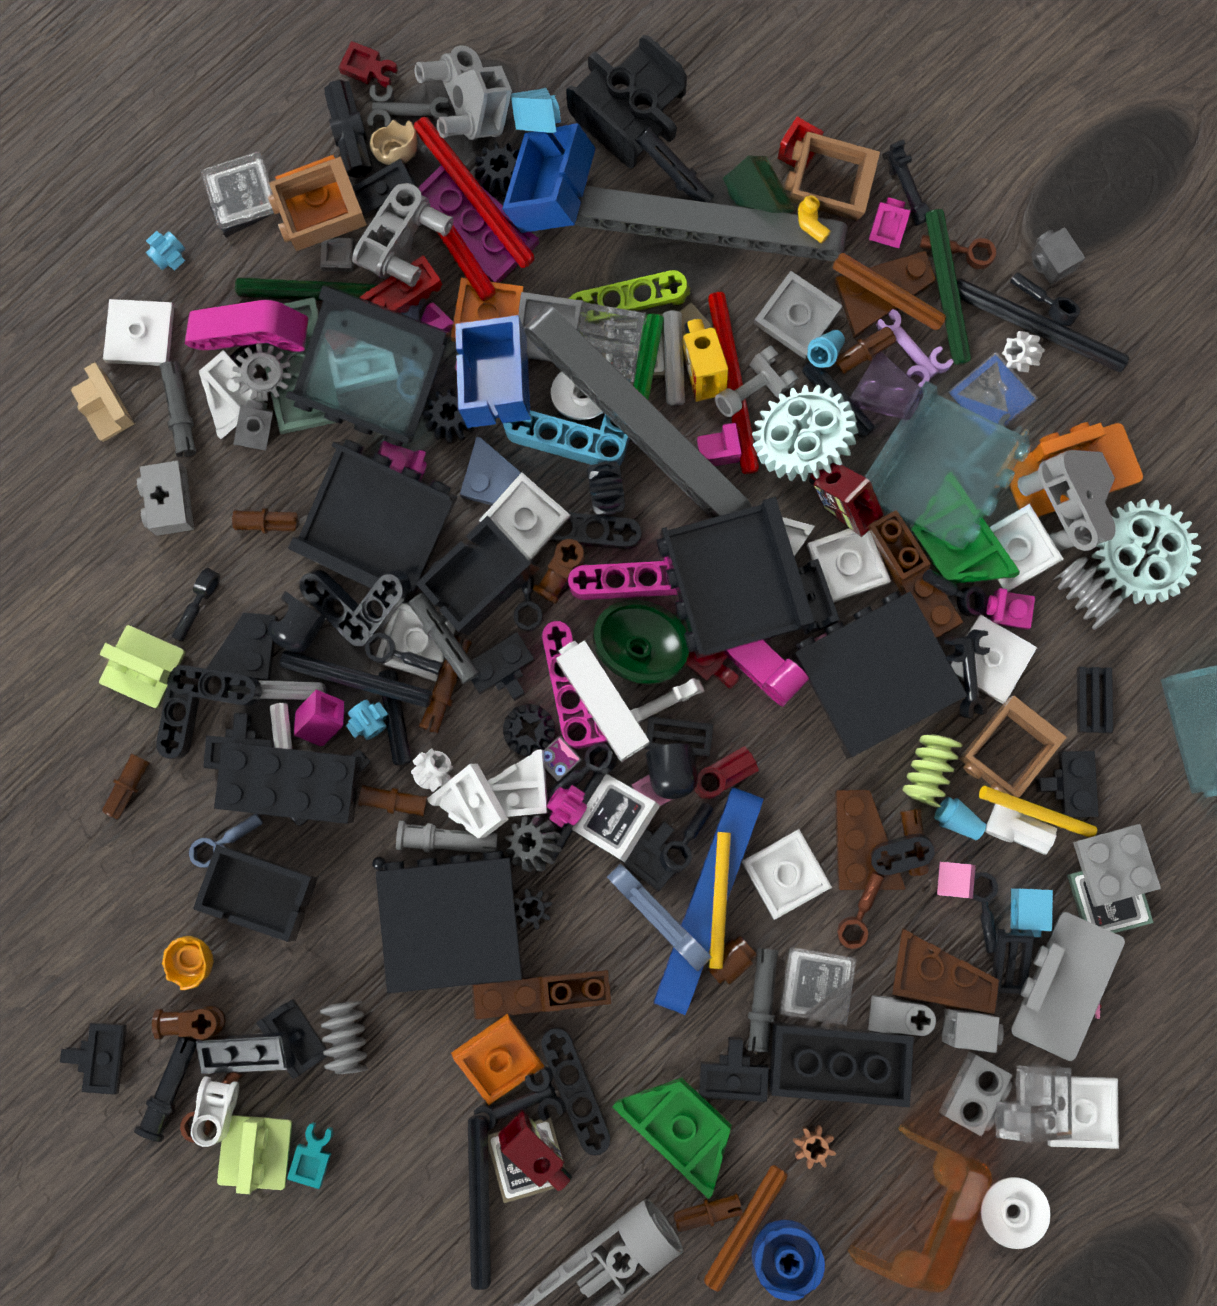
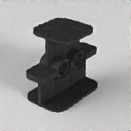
(613, 114)

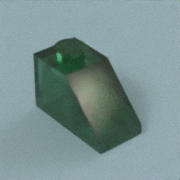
(757, 186)

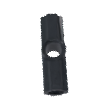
(348, 129)

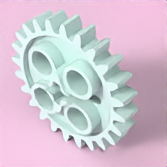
(801, 424)
(1172, 565)

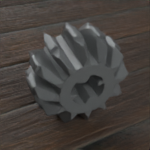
(545, 839)

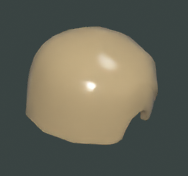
(394, 142)

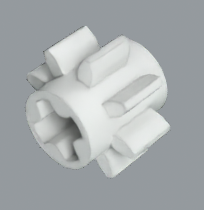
(1023, 351)
(432, 769)

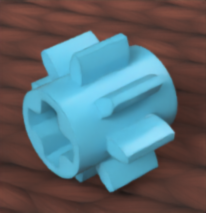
(165, 250)
(367, 719)

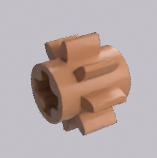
(818, 1155)

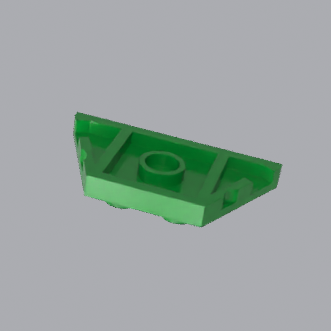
(976, 562)
(681, 1129)

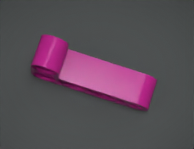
(247, 325)
(630, 574)
(769, 671)
(562, 686)

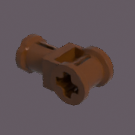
(559, 570)
(188, 1023)

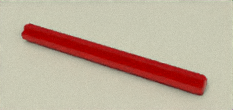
(474, 192)
(722, 326)

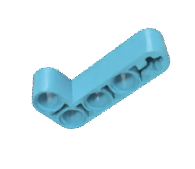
(566, 432)

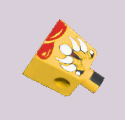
(704, 360)

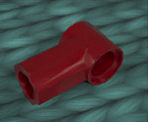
(728, 772)

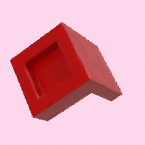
(796, 132)

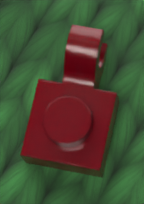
(712, 666)

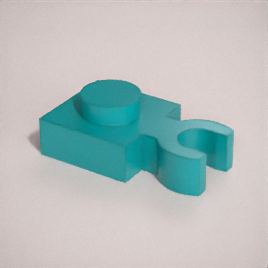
(311, 1161)

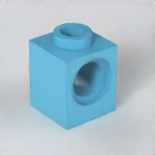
(1031, 910)

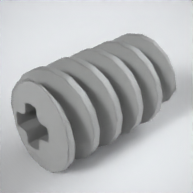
(1089, 592)
(344, 1038)

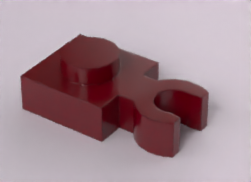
(364, 63)

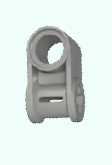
(894, 1016)

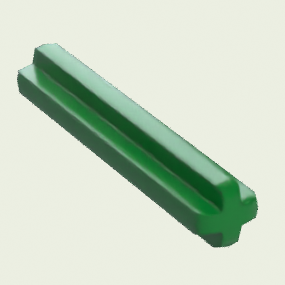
(648, 354)

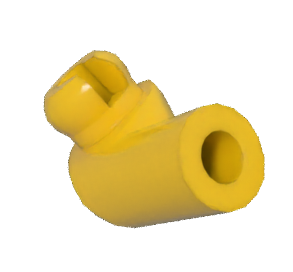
(809, 221)

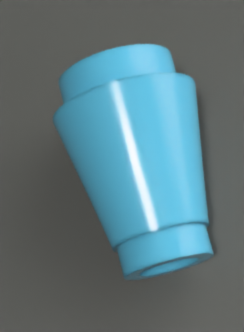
(825, 349)
(959, 818)

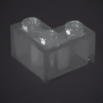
(1041, 1105)

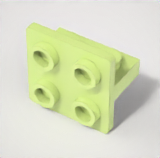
(140, 666)
(255, 1154)

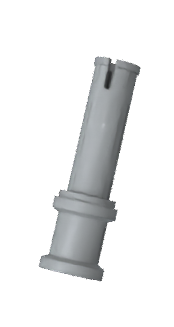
(431, 838)

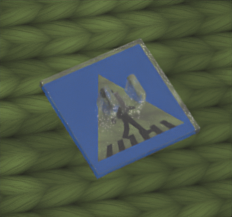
(993, 391)

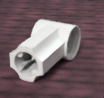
(1021, 828)

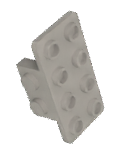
(1067, 985)

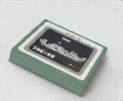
(1112, 916)

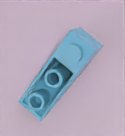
(535, 111)

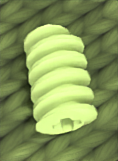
(931, 769)

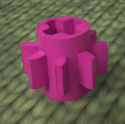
(566, 806)

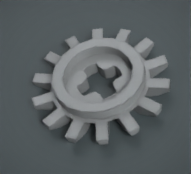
(266, 360)

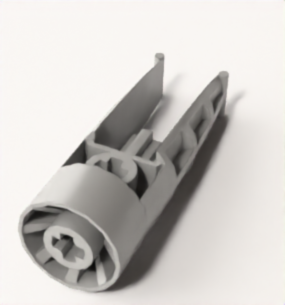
(644, 1237)

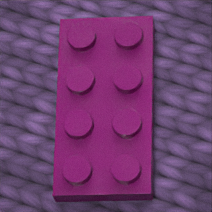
(478, 236)

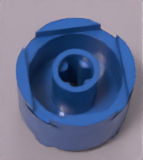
(799, 1276)

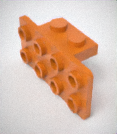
(1109, 440)

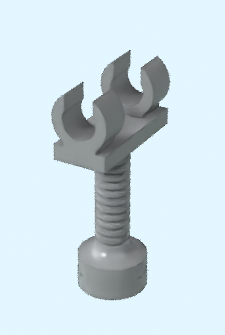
(730, 401)

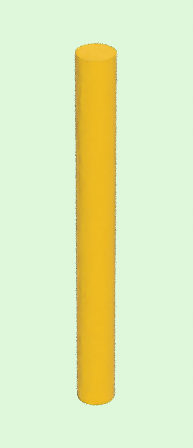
(1036, 811)
(720, 900)

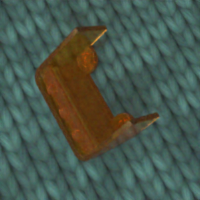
(936, 1265)

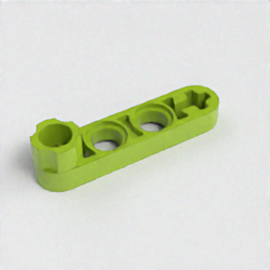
(627, 288)

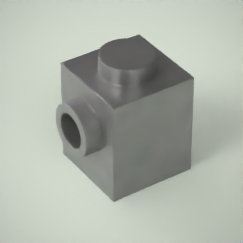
(1056, 255)
(253, 425)

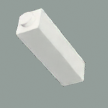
(602, 700)

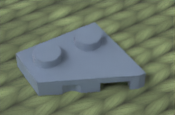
(487, 474)

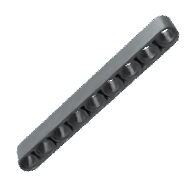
(706, 223)
(633, 414)

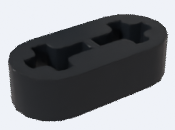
(904, 862)

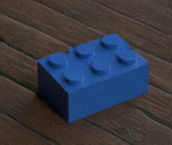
(548, 179)
(492, 371)

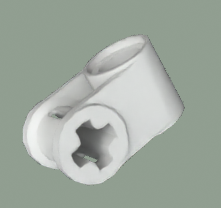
(213, 1108)

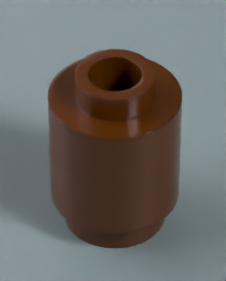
(736, 960)

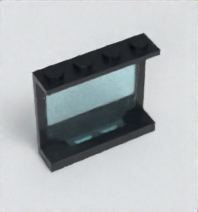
(369, 366)

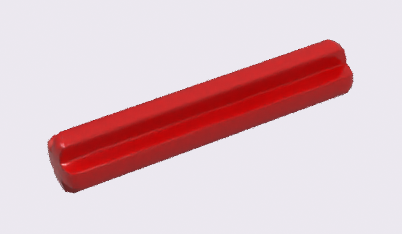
(468, 264)

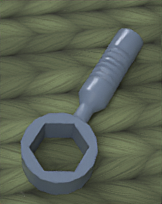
(229, 837)

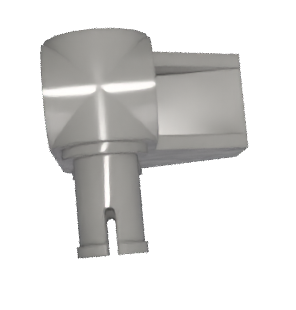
(476, 93)
(389, 237)
(1086, 483)

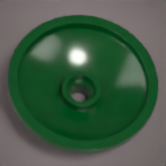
(642, 629)

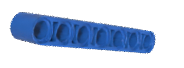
(679, 976)

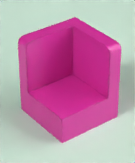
(721, 447)
(319, 718)

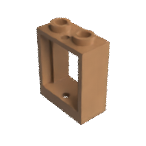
(864, 157)
(306, 181)
(1030, 722)

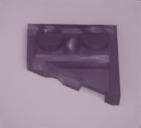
(887, 390)

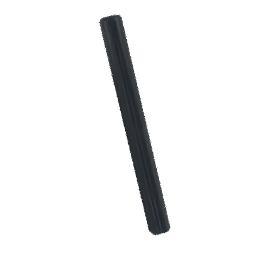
(1042, 326)

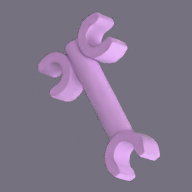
(925, 366)

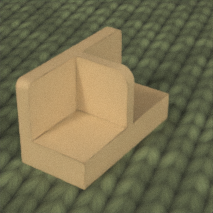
(101, 404)

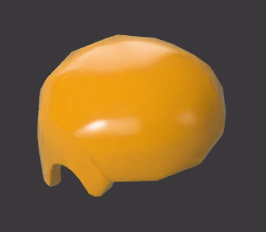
(187, 962)

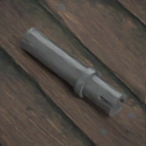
(179, 421)
(443, 637)
(762, 1000)

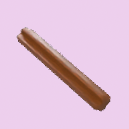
(889, 291)
(745, 1228)

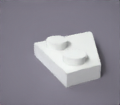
(522, 787)
(470, 802)

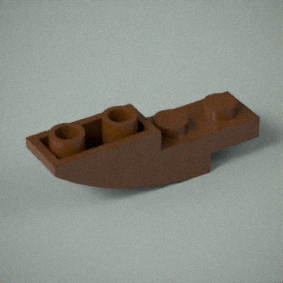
(907, 565)
(541, 994)

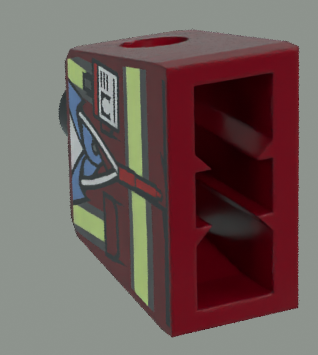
(848, 497)
(525, 1143)

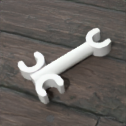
(679, 693)

